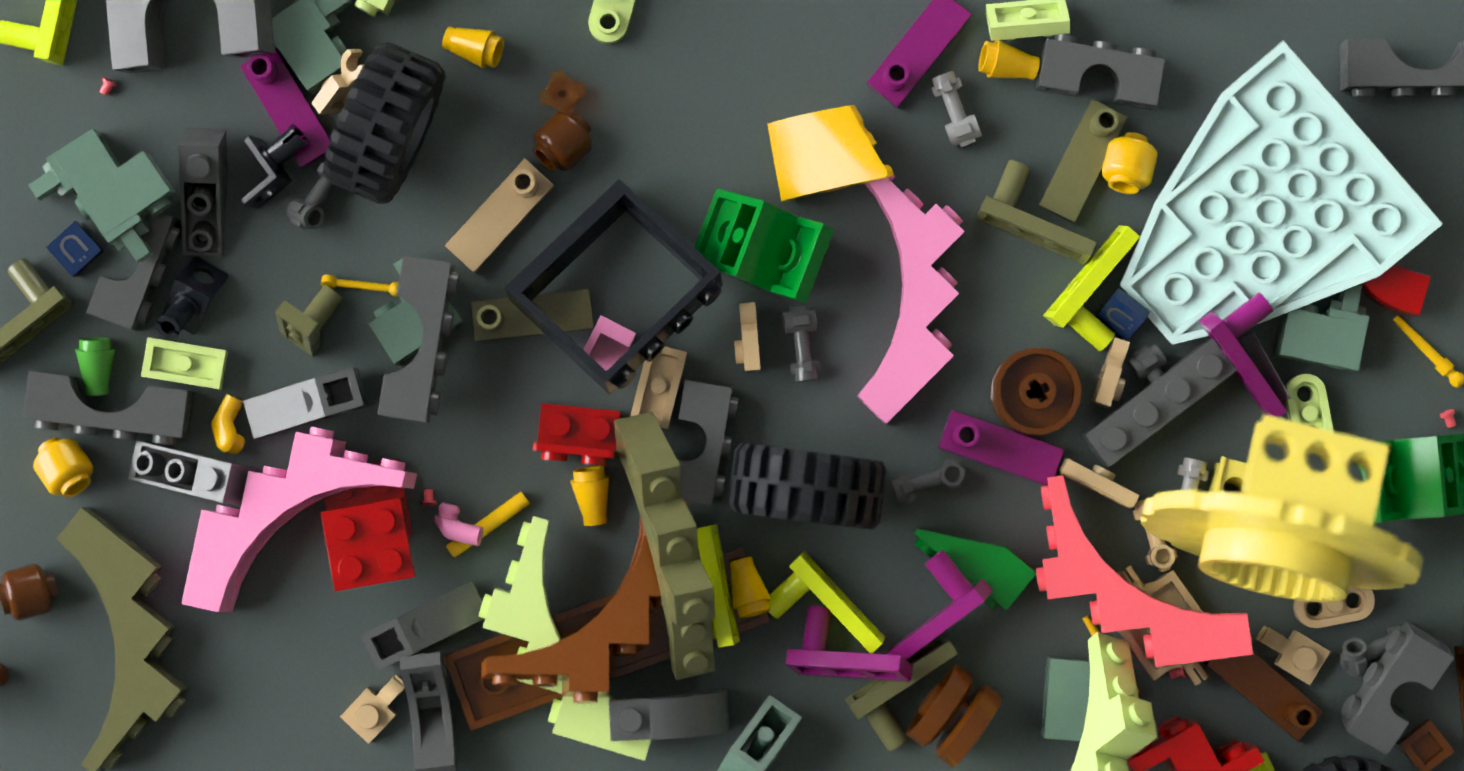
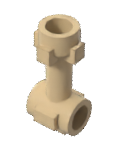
(1160, 554)

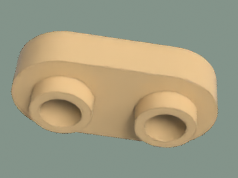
(1336, 612)

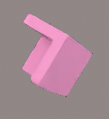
(609, 342)

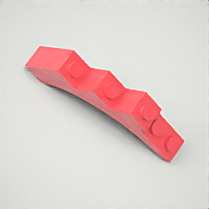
(1176, 632)

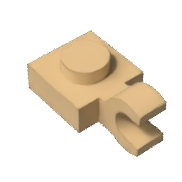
(337, 87)
(1296, 654)
(372, 711)

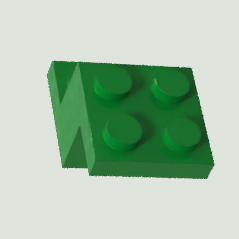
(763, 244)
(1422, 478)

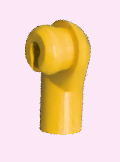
(223, 427)

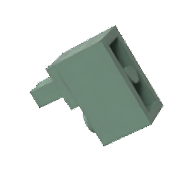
(304, 39)
(76, 168)
(124, 199)
(401, 328)
(1328, 338)
(1065, 698)
(762, 738)

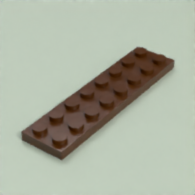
(490, 703)

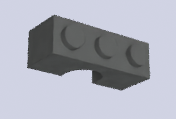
(1135, 74)
(129, 300)
(710, 409)
(1408, 657)

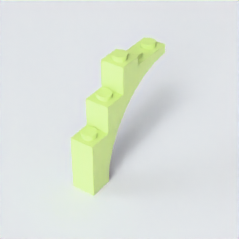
(527, 616)
(1116, 718)

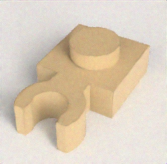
(748, 348)
(1109, 383)

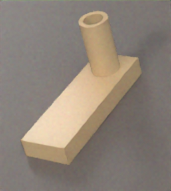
(499, 215)

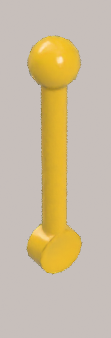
(332, 281)

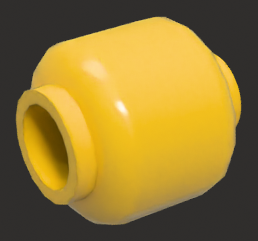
(1129, 163)
(63, 467)

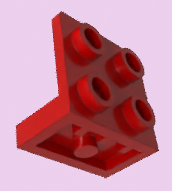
(576, 432)

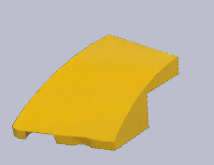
(824, 153)

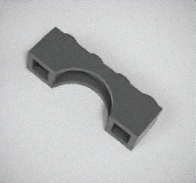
(1374, 67)
(427, 288)
(59, 399)
(1158, 403)

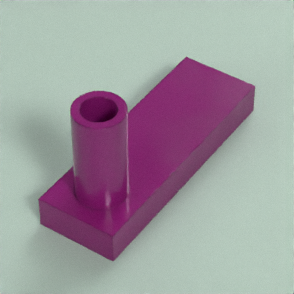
(918, 50)
(286, 104)
(1226, 333)
(1000, 448)
(964, 598)
(816, 661)

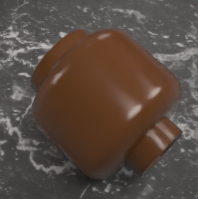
(562, 141)
(27, 592)

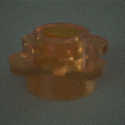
(560, 82)

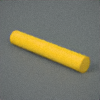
(493, 521)

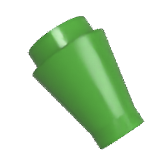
(95, 363)

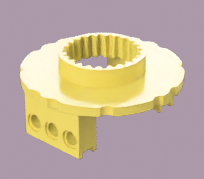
(1290, 526)

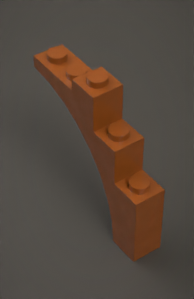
(583, 657)

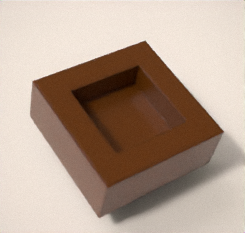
(1425, 746)

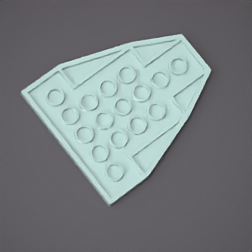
(1271, 202)

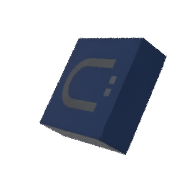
(75, 249)
(1122, 314)

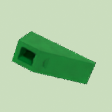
(979, 560)

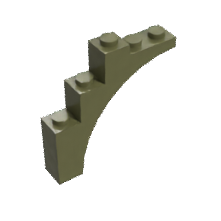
(673, 542)
(139, 632)

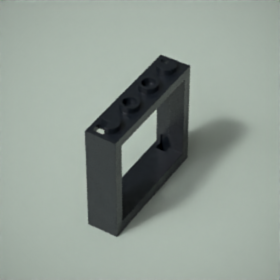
(575, 241)

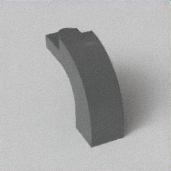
(430, 712)
(670, 716)

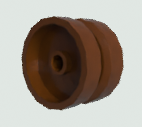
(1058, 386)
(959, 718)

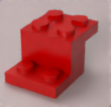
(368, 536)
(1187, 749)

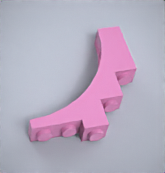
(914, 350)
(234, 536)

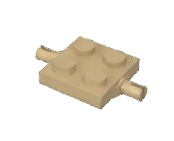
(1170, 590)

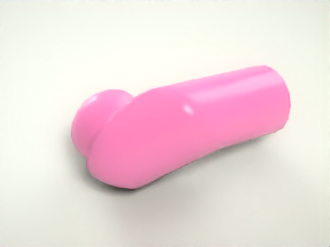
(455, 529)

